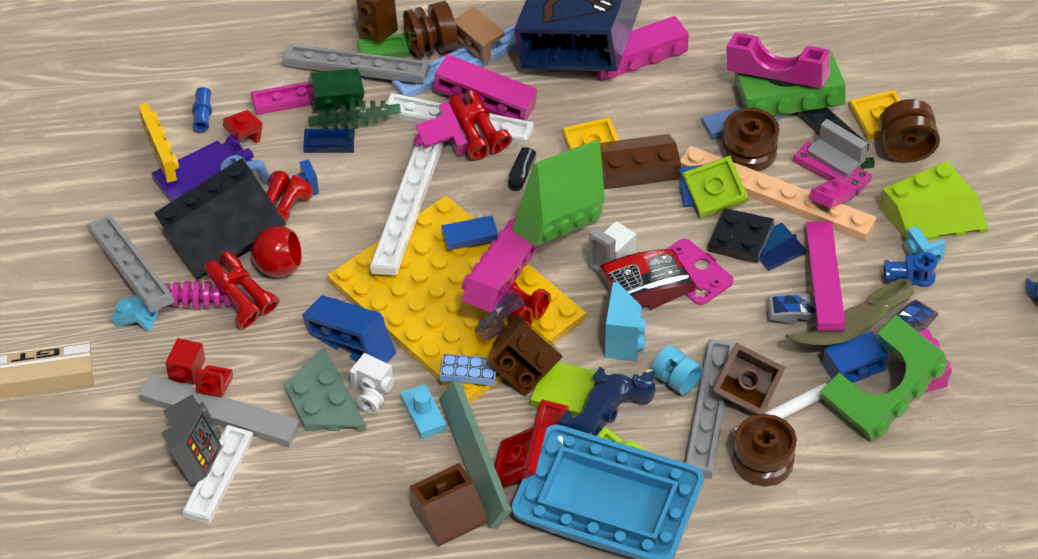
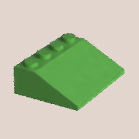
(562, 195)

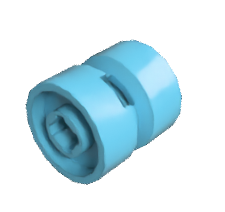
(677, 370)

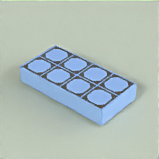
(467, 369)

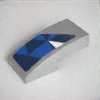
(790, 307)

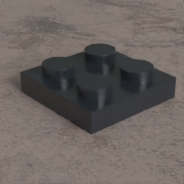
(741, 235)

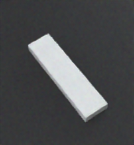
(211, 490)

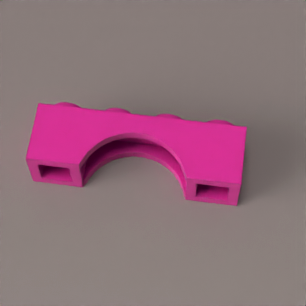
(750, 57)

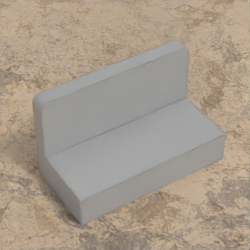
(838, 149)

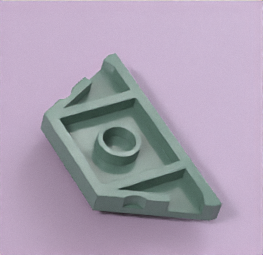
(322, 397)

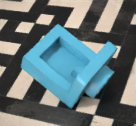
(917, 243)
(133, 310)

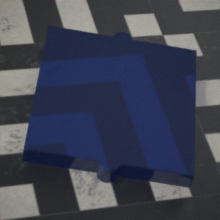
(781, 248)

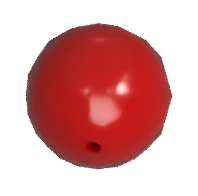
(276, 251)

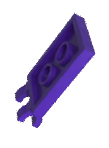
(200, 166)

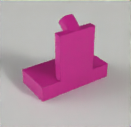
(442, 129)

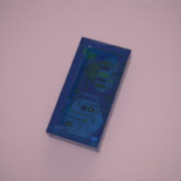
(329, 140)

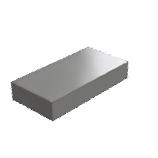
(600, 249)

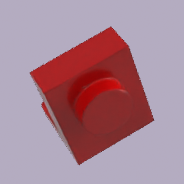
(244, 125)
(213, 380)

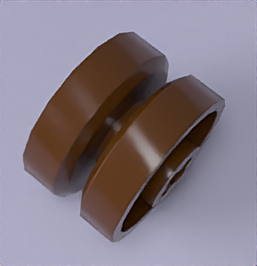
(909, 131)
(751, 138)
(764, 450)

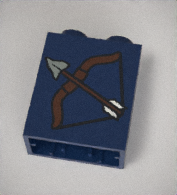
(574, 33)

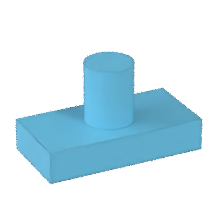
(423, 411)

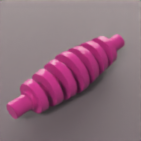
(197, 295)

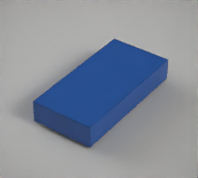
(469, 232)

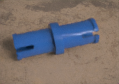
(202, 109)

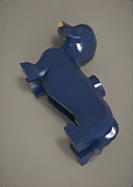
(607, 396)

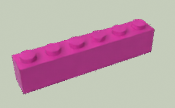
(497, 269)

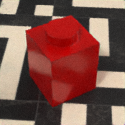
(185, 360)

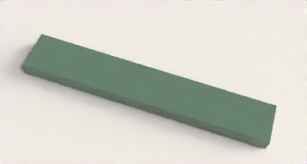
(475, 454)

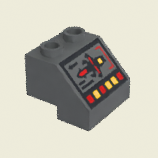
(192, 438)

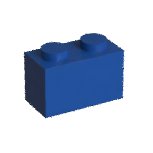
(856, 358)

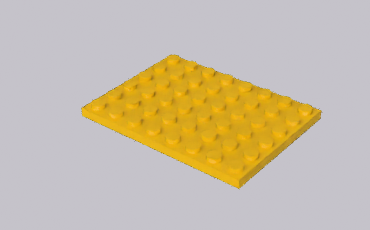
(425, 297)

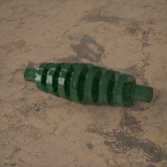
(354, 114)

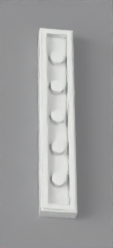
(421, 110)

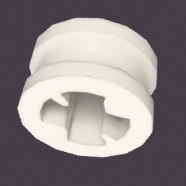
(370, 401)

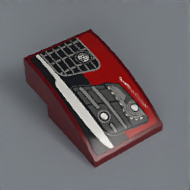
(649, 276)

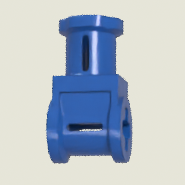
(912, 269)

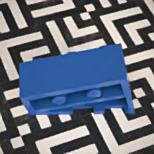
(350, 328)

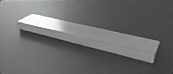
(368, 64)
(130, 263)
(223, 410)
(708, 410)

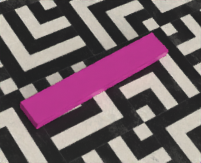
(825, 276)

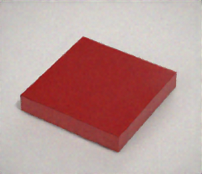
(519, 455)

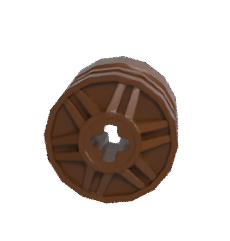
(435, 28)

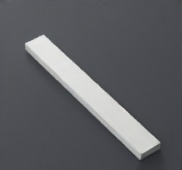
(405, 210)

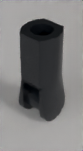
(521, 168)

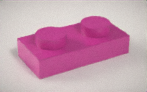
(833, 192)

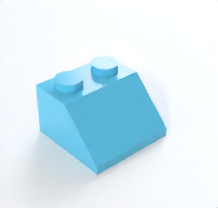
(624, 326)

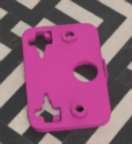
(704, 279)

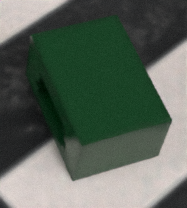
(869, 163)

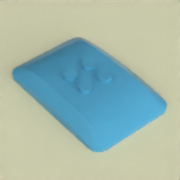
(609, 495)

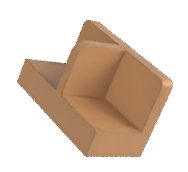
(477, 33)

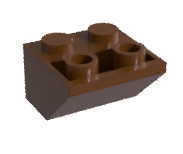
(522, 354)
(447, 504)

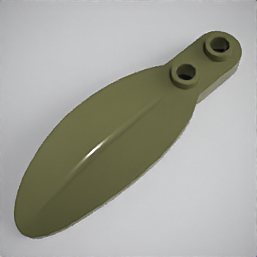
(861, 316)

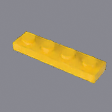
(158, 141)

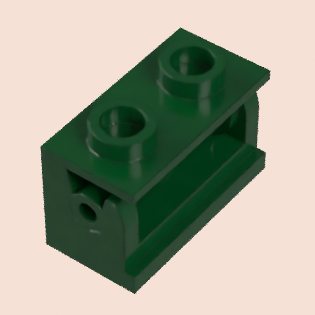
(335, 88)

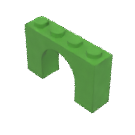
(779, 100)
(875, 413)

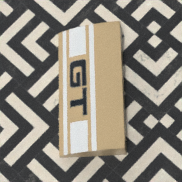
(46, 368)

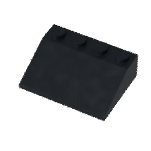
(218, 217)

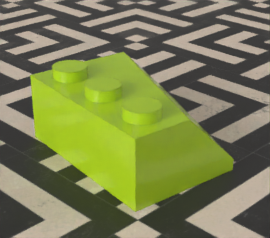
(935, 202)

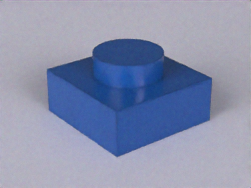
(309, 175)

